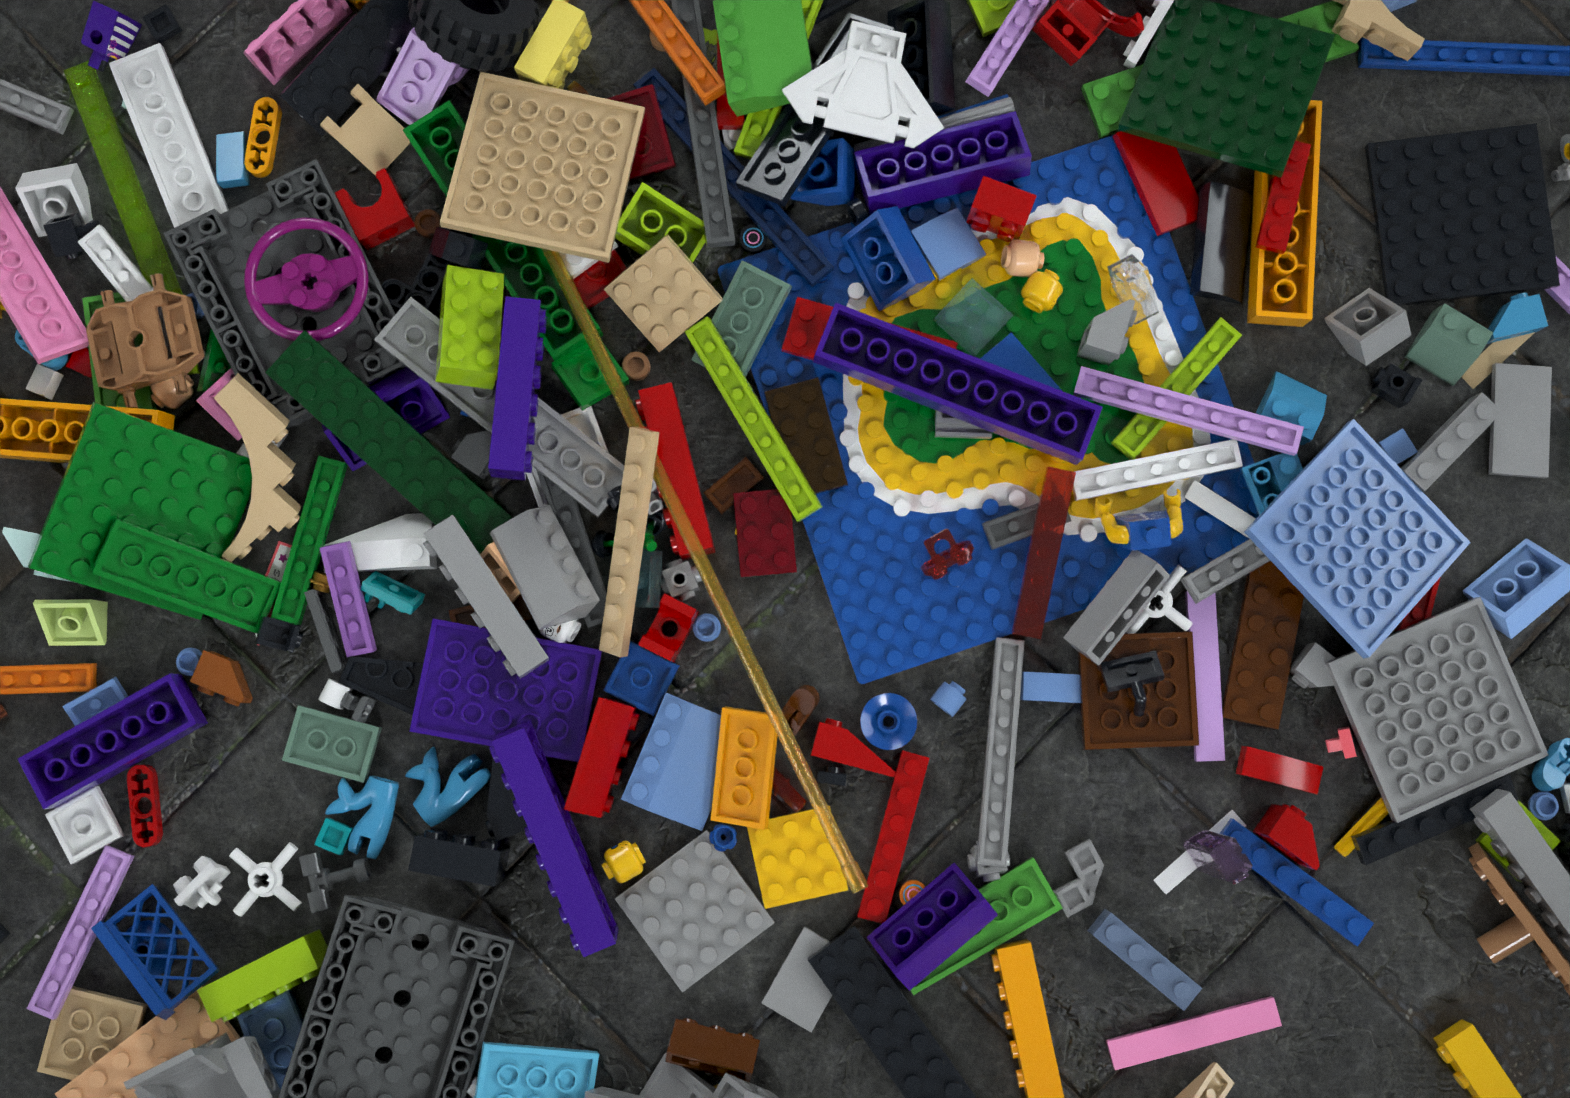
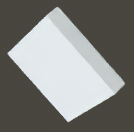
(84, 824)

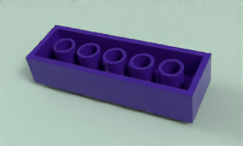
(944, 163)
(515, 388)
(112, 741)

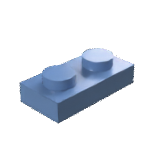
(95, 701)

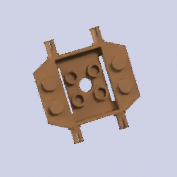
(127, 368)

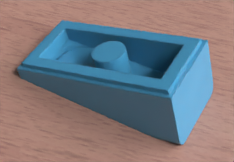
(230, 160)

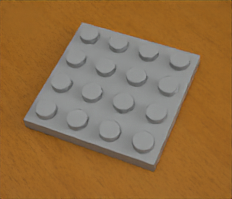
(694, 911)

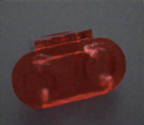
(957, 553)

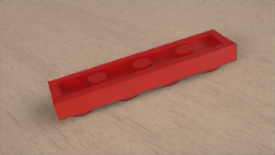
(1282, 202)

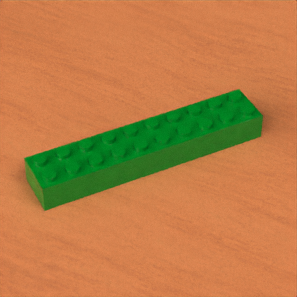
(524, 267)

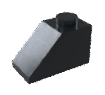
(458, 248)

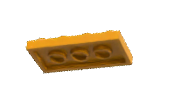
(744, 768)

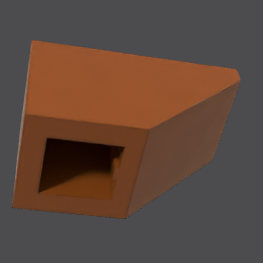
(223, 676)

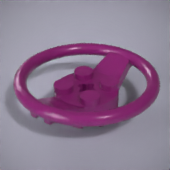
(292, 283)

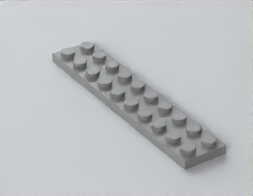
(559, 448)

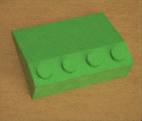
(761, 51)

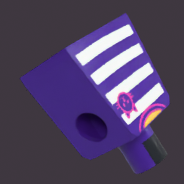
(108, 35)

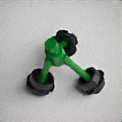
(603, 542)

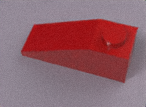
(843, 747)

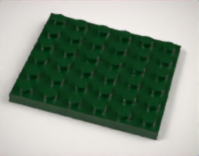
(1227, 84)

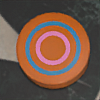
(909, 890)

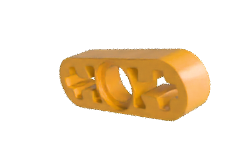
(258, 125)

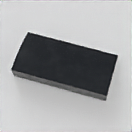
(1221, 243)

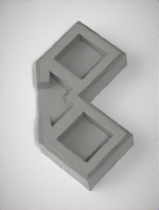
(1081, 891)

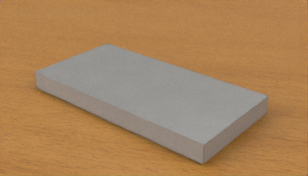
(1522, 430)

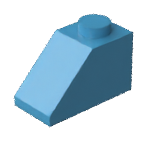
(1518, 317)

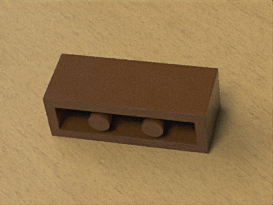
(712, 1049)

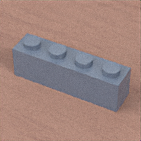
(1144, 959)

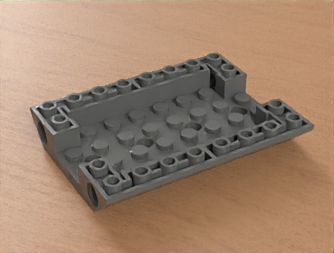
(214, 261)
(354, 1010)

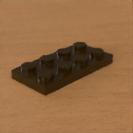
(806, 429)

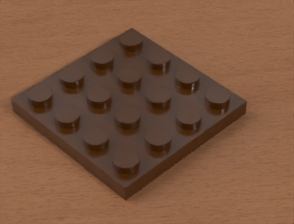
(1170, 704)

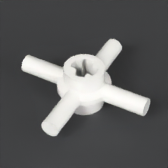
(1166, 606)
(255, 879)

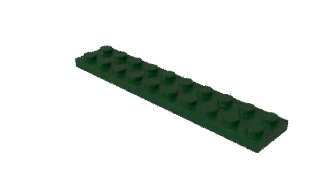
(385, 439)

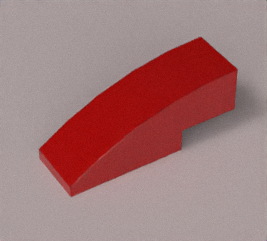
(1279, 769)

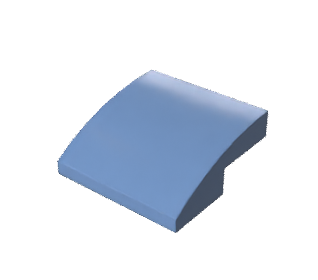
(948, 243)

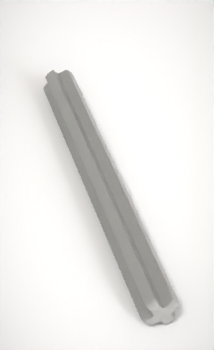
(978, 113)

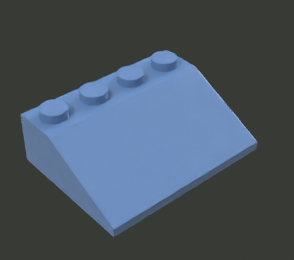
(677, 763)

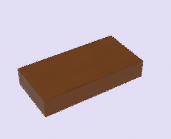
(739, 479)

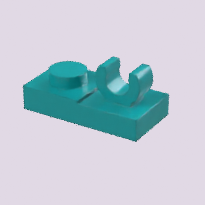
(392, 593)

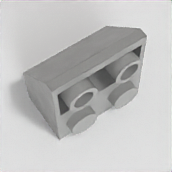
(1105, 334)

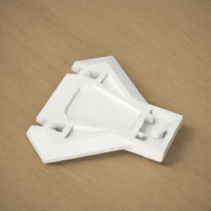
(866, 90)

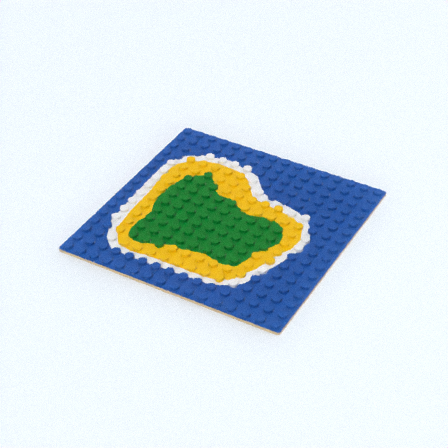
(917, 484)

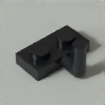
(1133, 673)

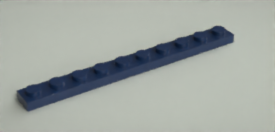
(763, 213)

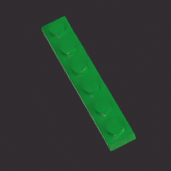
(308, 539)

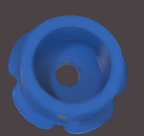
(723, 829)

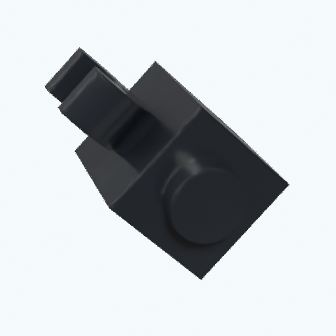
(65, 233)

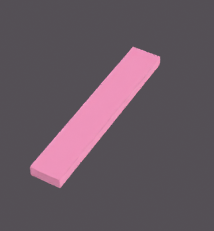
(1193, 1032)

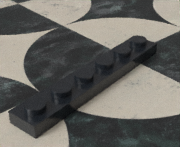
(1394, 837)

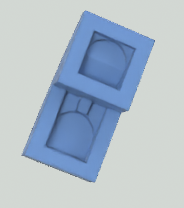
(1051, 687)

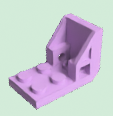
(417, 80)

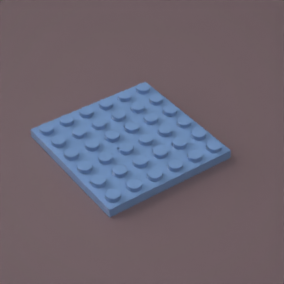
(1357, 538)

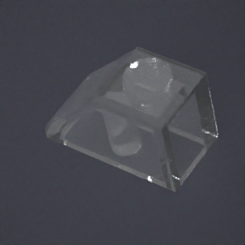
(1133, 282)

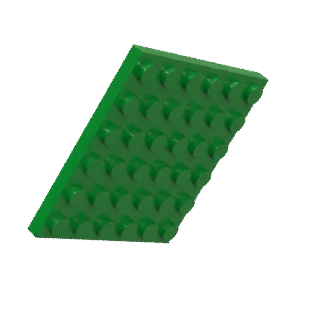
(146, 479)

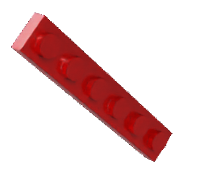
(893, 837)

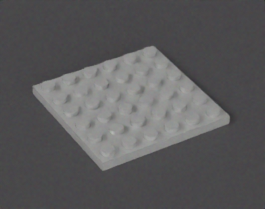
(1437, 710)

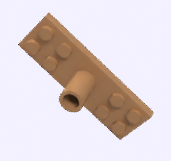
(1520, 928)

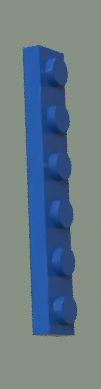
(1300, 885)

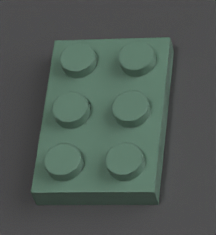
(331, 744)

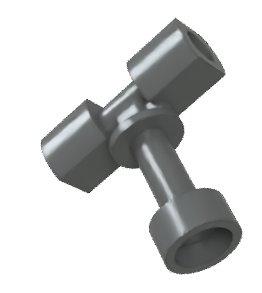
(322, 879)

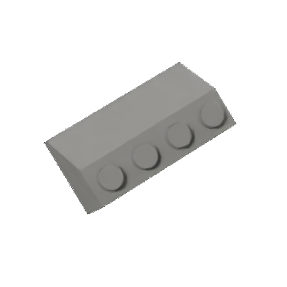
(545, 567)

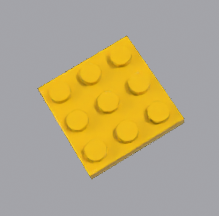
(795, 860)

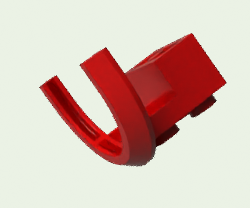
(1075, 24)

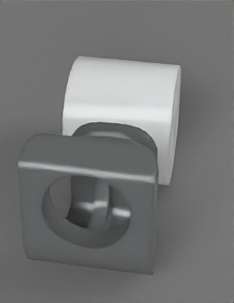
(341, 696)

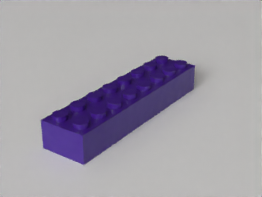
(555, 838)

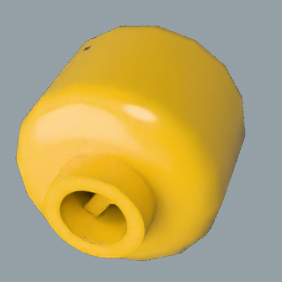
(1042, 291)
(623, 861)

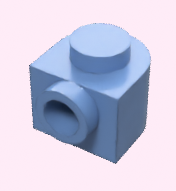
(949, 697)

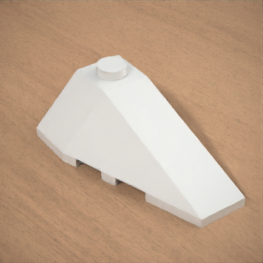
(392, 545)

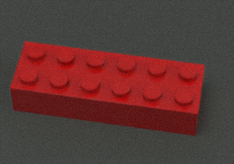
(662, 414)

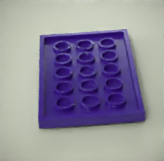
(473, 697)

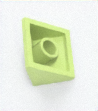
(73, 621)

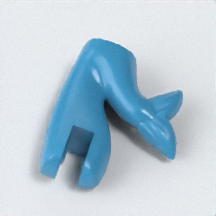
(438, 806)
(377, 820)

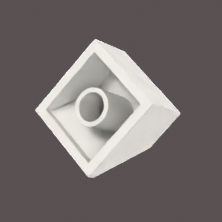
(54, 194)

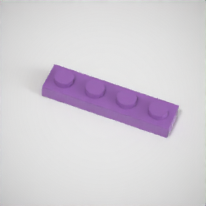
(348, 598)

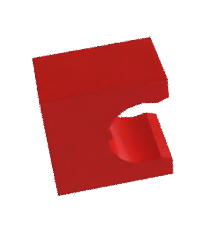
(383, 219)
(674, 611)

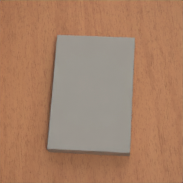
(797, 988)

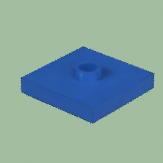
(641, 678)

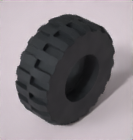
(475, 32)

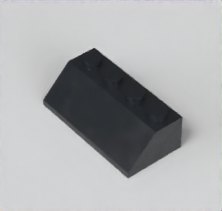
(928, 49)

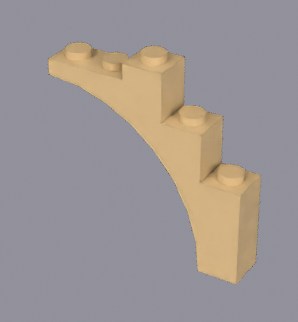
(1378, 25)
(259, 426)

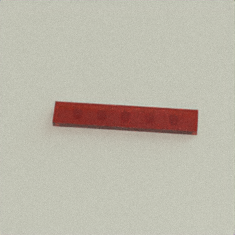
(1043, 552)

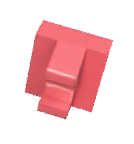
(1343, 742)

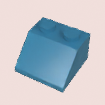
(1294, 404)

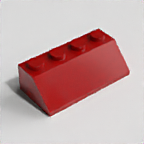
(601, 758)

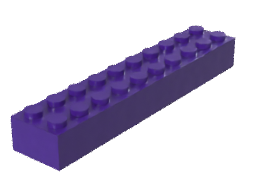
(957, 384)

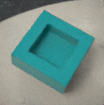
(333, 836)

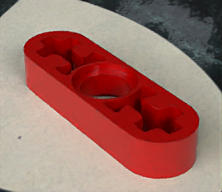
(134, 798)

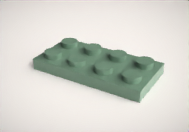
(748, 313)

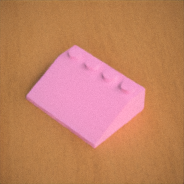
(295, 35)

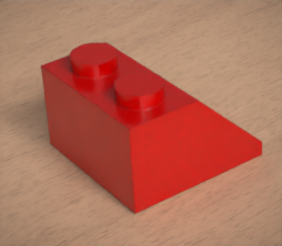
(1290, 834)

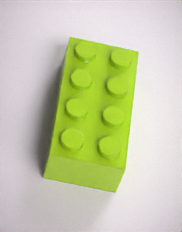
(470, 327)
(259, 979)

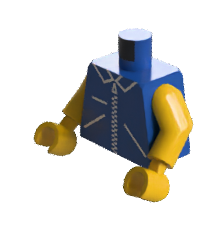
(1142, 529)

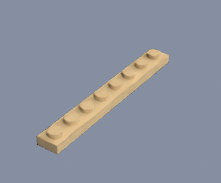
(629, 541)

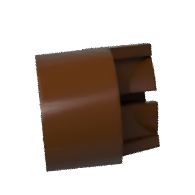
(805, 701)

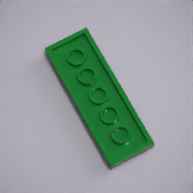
(185, 576)

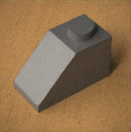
(474, 452)

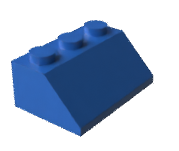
(887, 257)

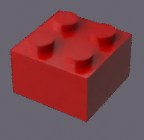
(1000, 209)

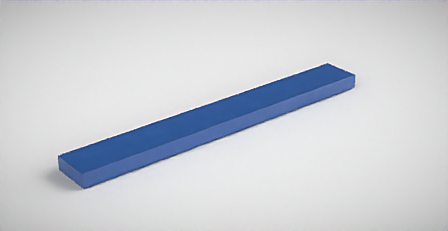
(1472, 57)

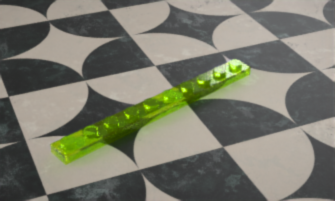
(120, 175)

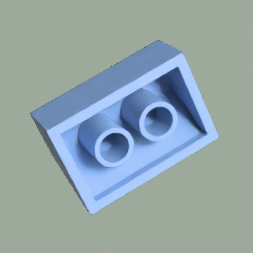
(1521, 587)

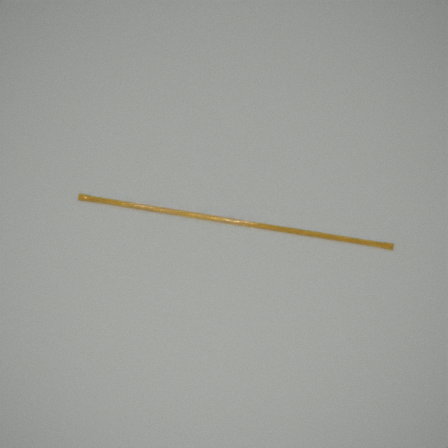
(849, 867)

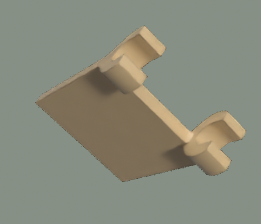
(369, 133)

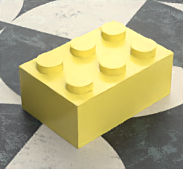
(554, 46)

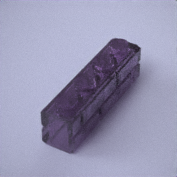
(1218, 856)

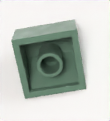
(1448, 344)

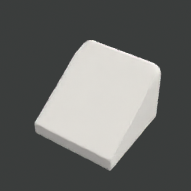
(44, 381)

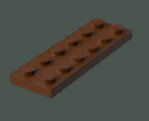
(1263, 648)

